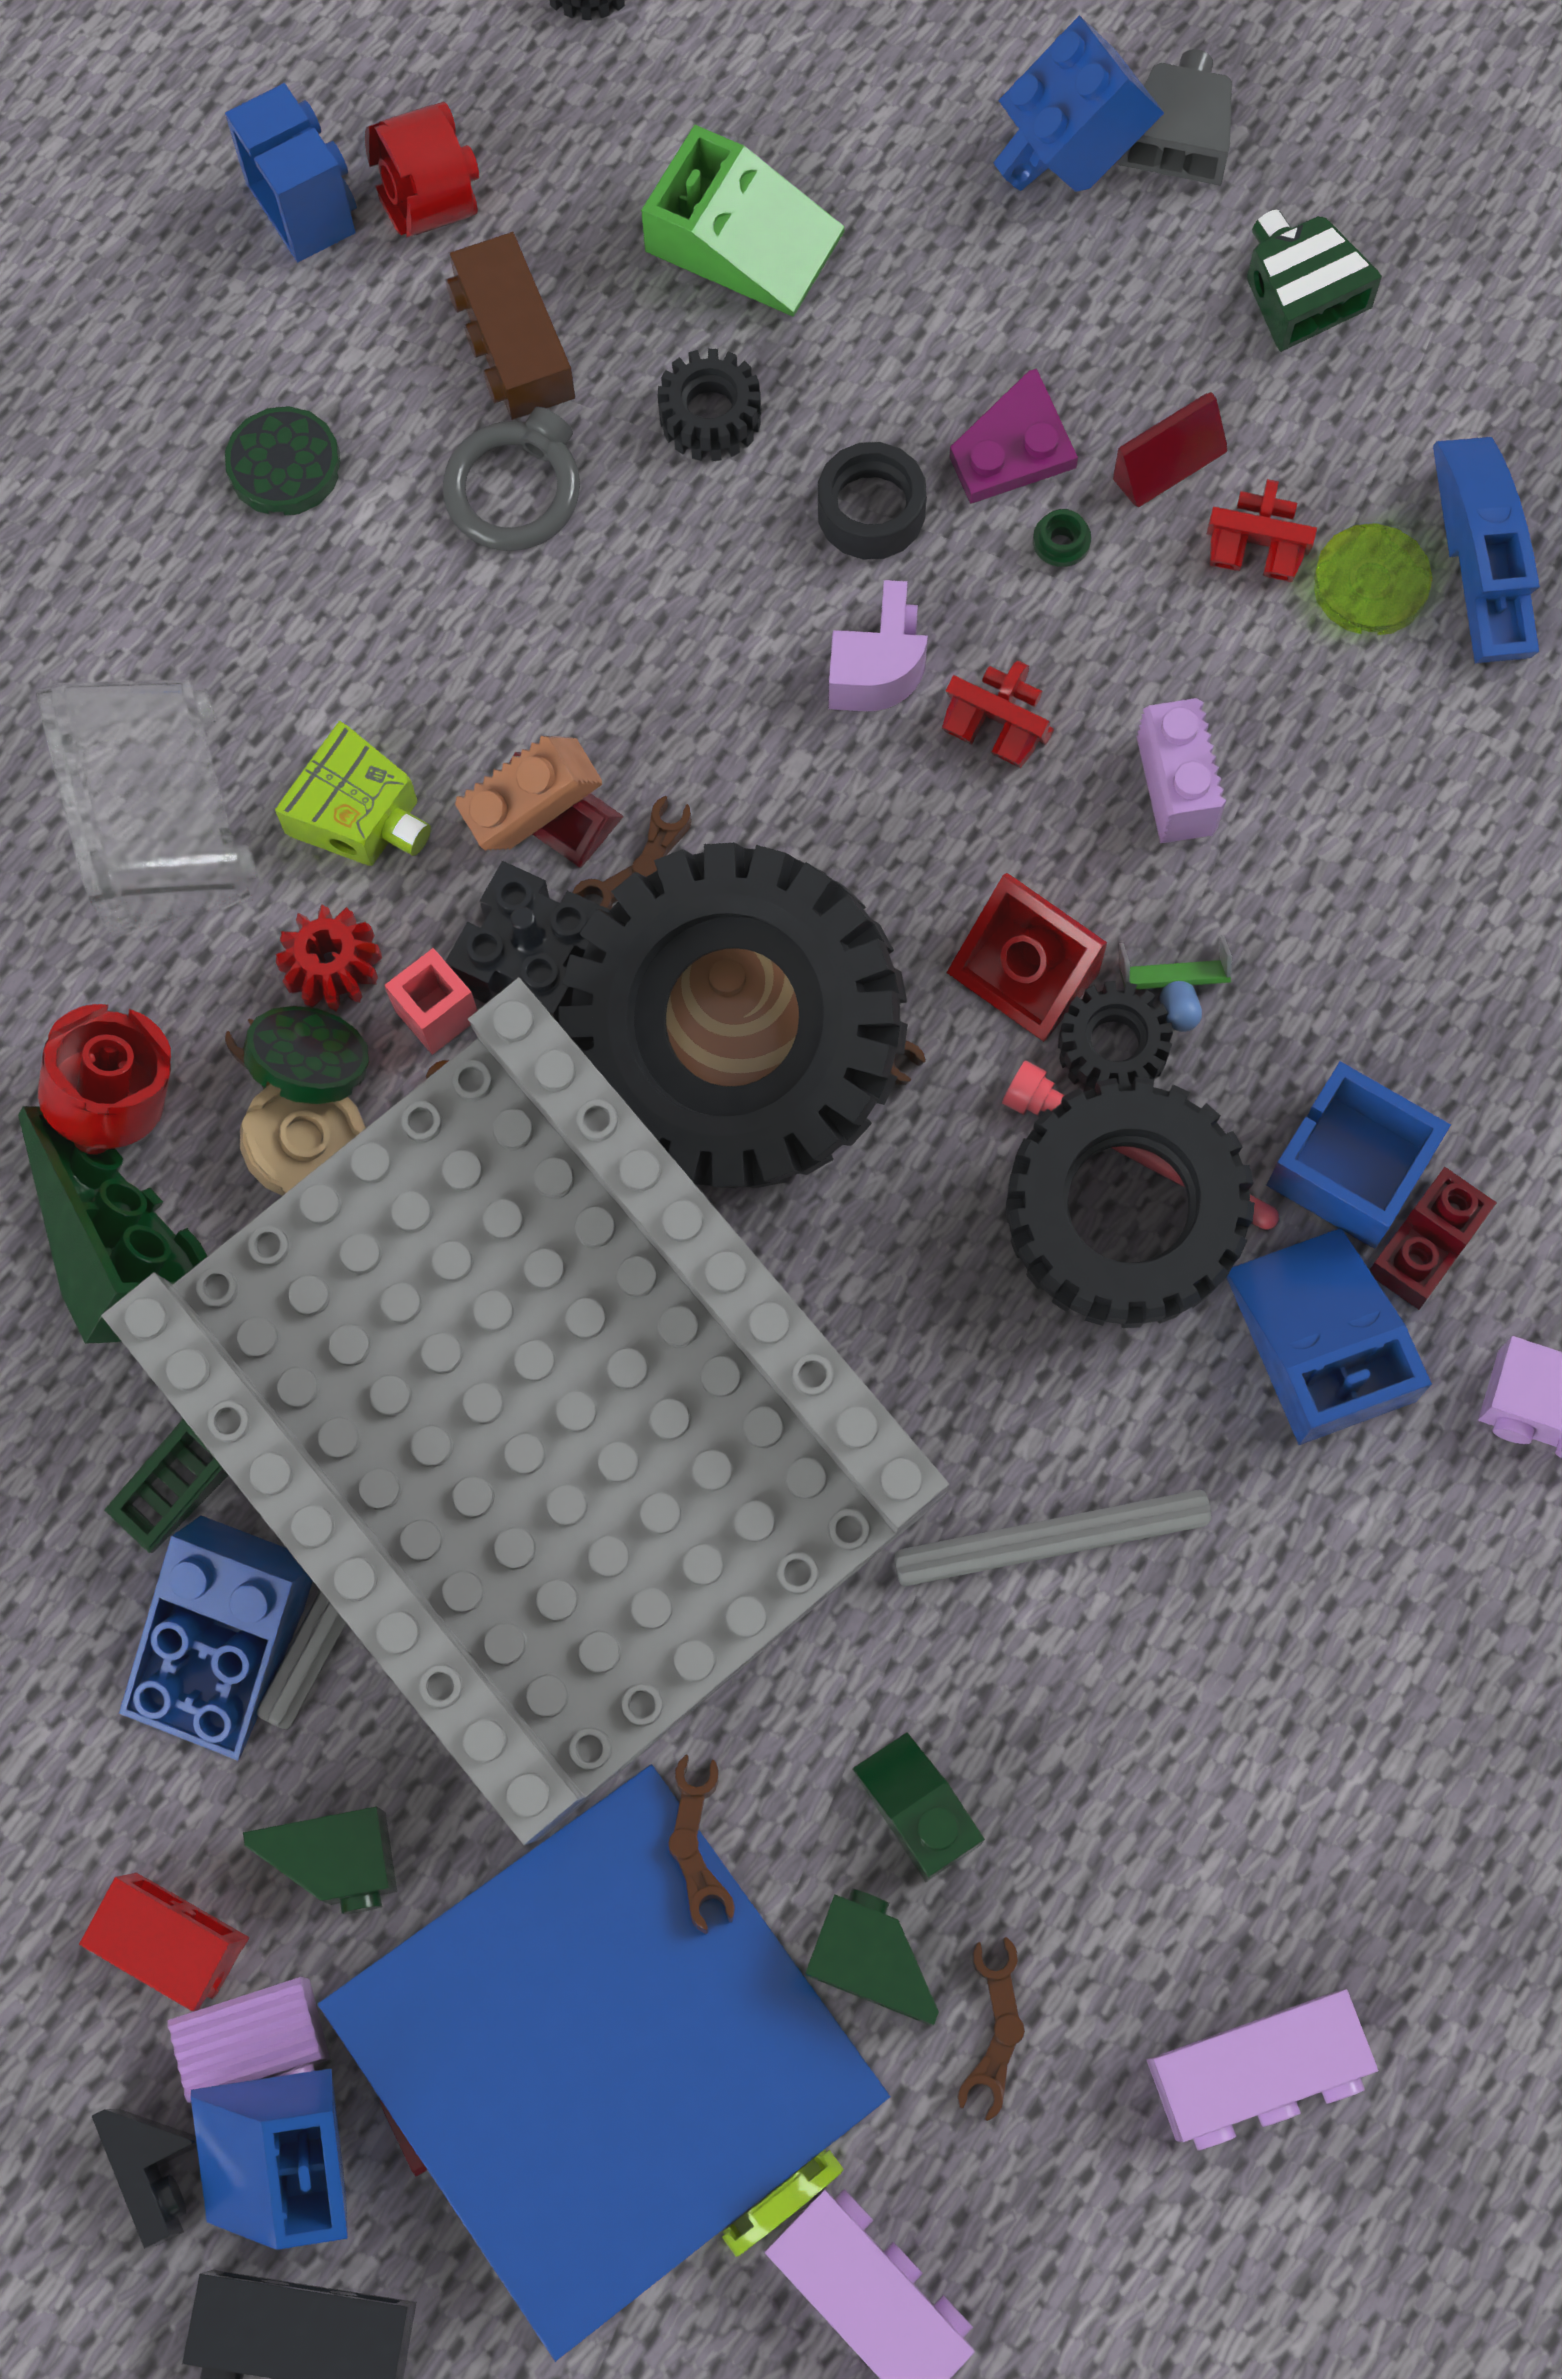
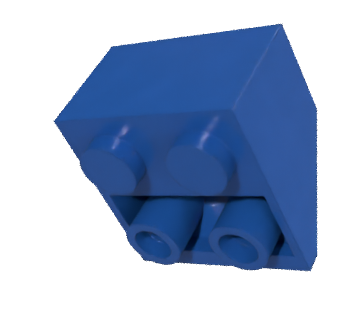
(272, 2159)

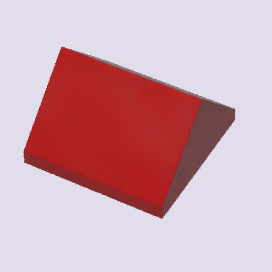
(1027, 957)

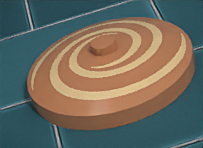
(732, 1017)

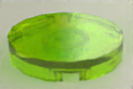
(1372, 579)

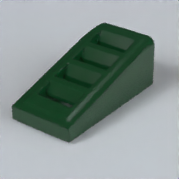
(158, 1466)

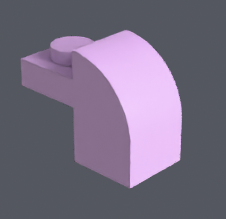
(878, 668)

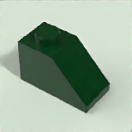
(918, 1806)
(333, 1857)
(870, 1957)

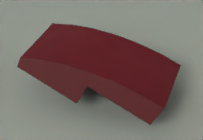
(1432, 1238)

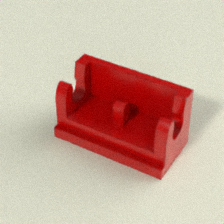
(163, 1940)

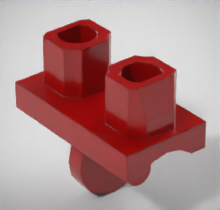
(1285, 539)
(973, 704)

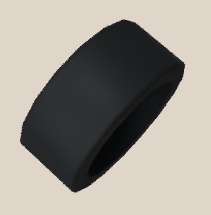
(871, 461)

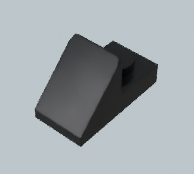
(135, 2152)

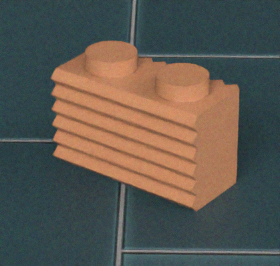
(528, 792)

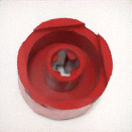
(422, 169)
(104, 1077)

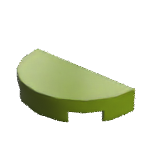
(782, 2202)

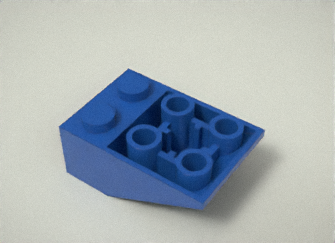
(1327, 1336)
(215, 1635)

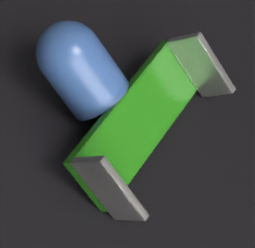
(1177, 979)

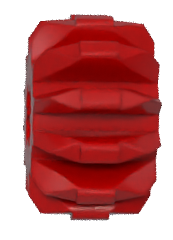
(350, 965)

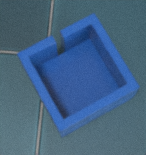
(293, 171)
(1360, 1155)

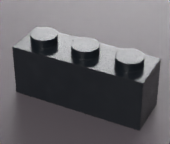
(294, 2330)

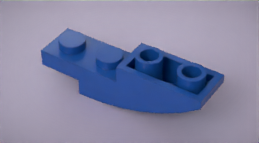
(1493, 547)

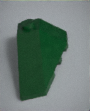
(99, 1227)

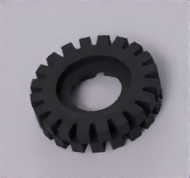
(842, 989)

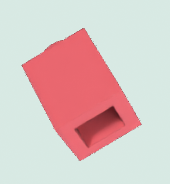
(431, 1000)

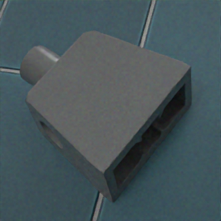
(1196, 122)

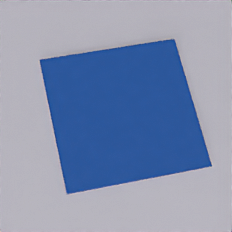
(598, 2064)

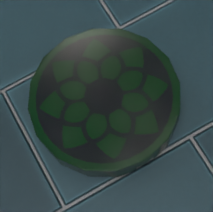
(282, 460)
(306, 1054)

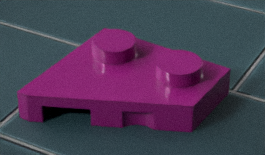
(1013, 443)

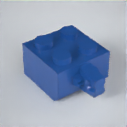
(1074, 112)

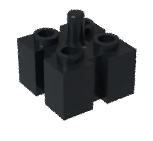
(522, 938)

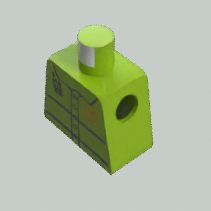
(352, 801)

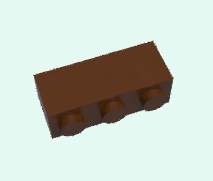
(509, 326)

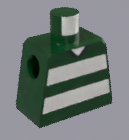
(1307, 278)

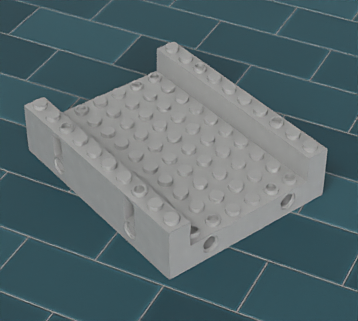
(531, 1416)

